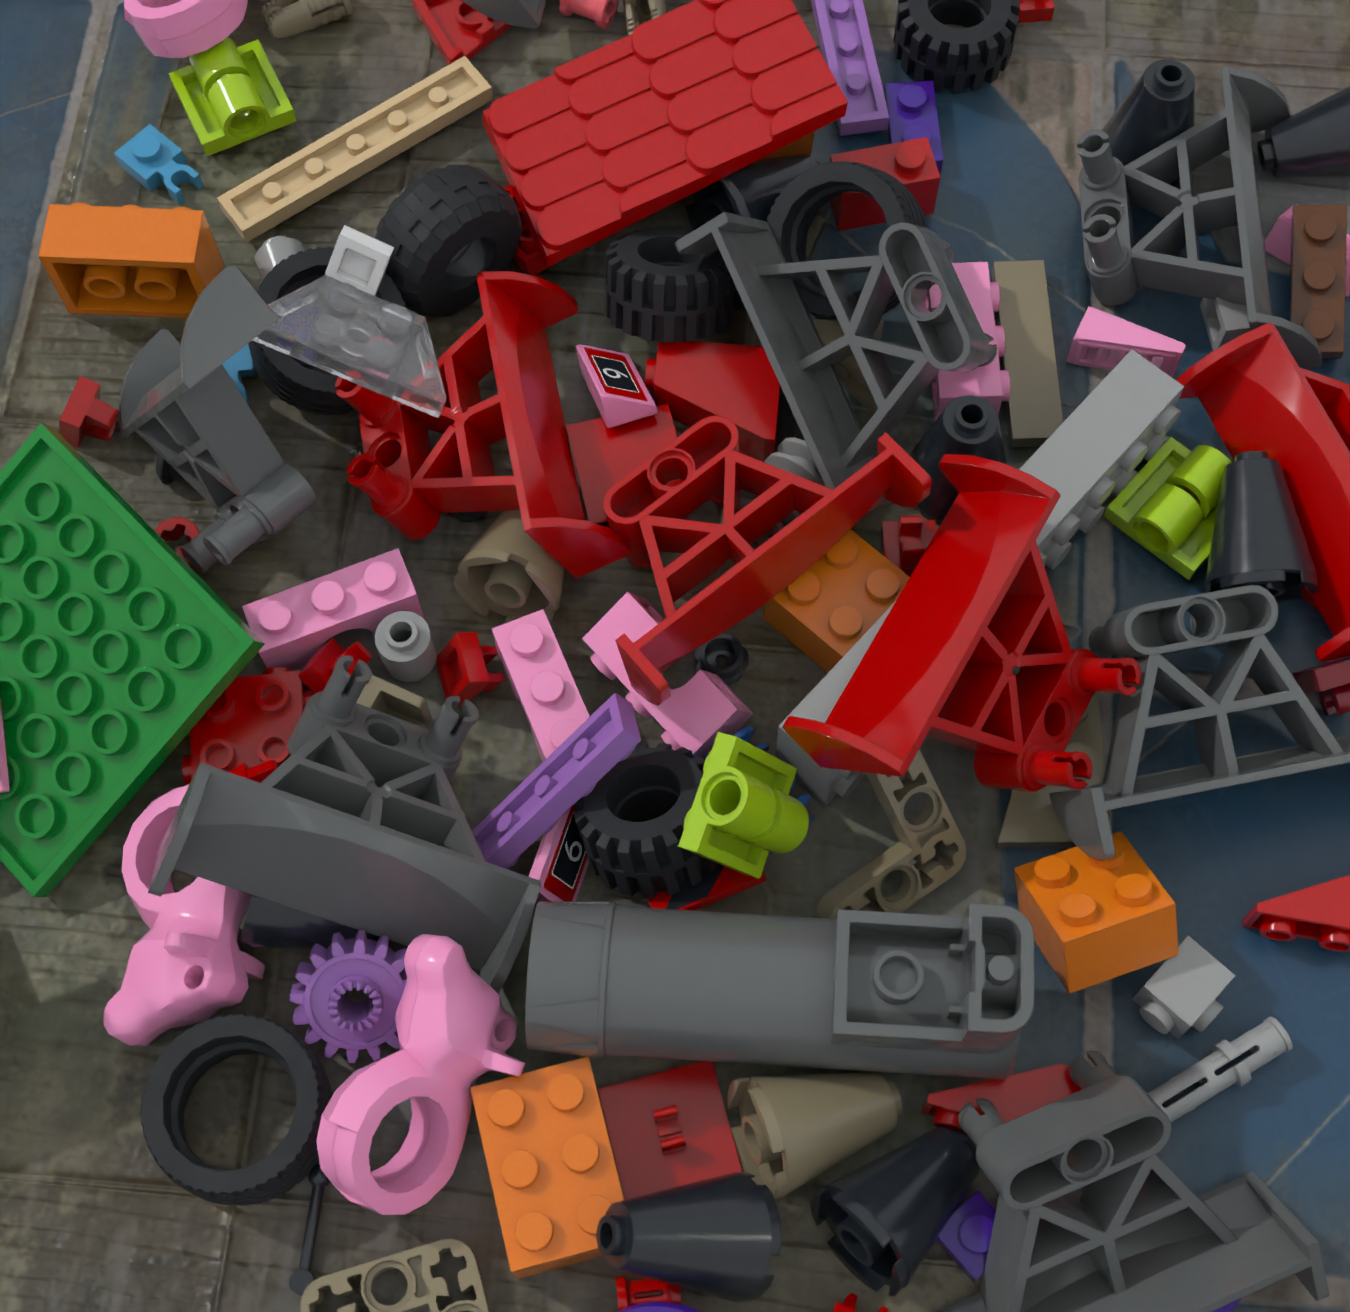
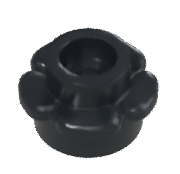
(727, 647)

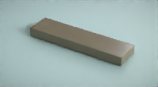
(1029, 352)

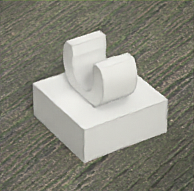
(359, 260)

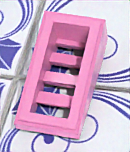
(1106, 339)

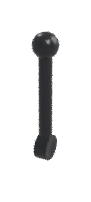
(303, 1277)

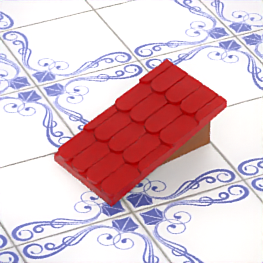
(660, 118)

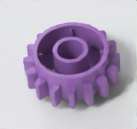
(333, 1017)

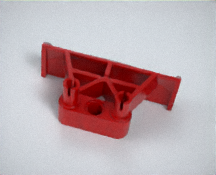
(1303, 421)
(715, 469)
(415, 485)
(951, 649)

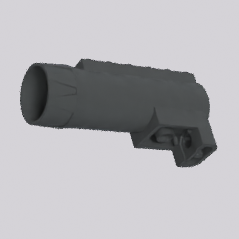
(783, 988)

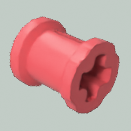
(598, 10)

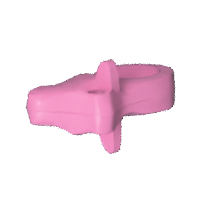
(183, 26)
(189, 955)
(448, 1037)

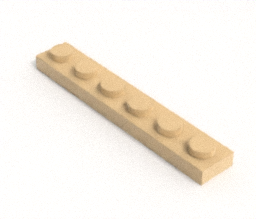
(355, 148)

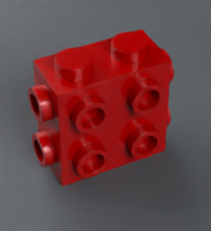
(248, 722)

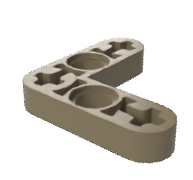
(915, 842)
(418, 1268)

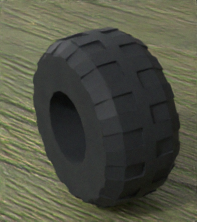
(446, 234)

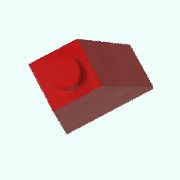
(719, 381)

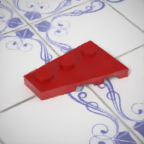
(457, 27)

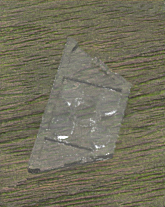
(359, 341)

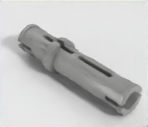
(1263, 1042)

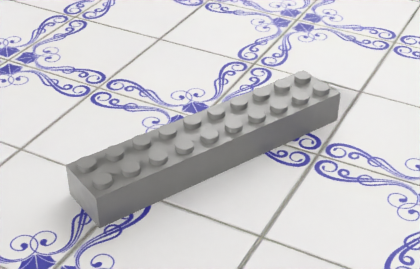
(1085, 463)

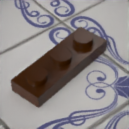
(1319, 274)

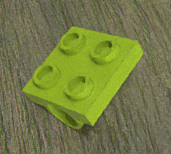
(231, 95)
(1173, 505)
(744, 808)

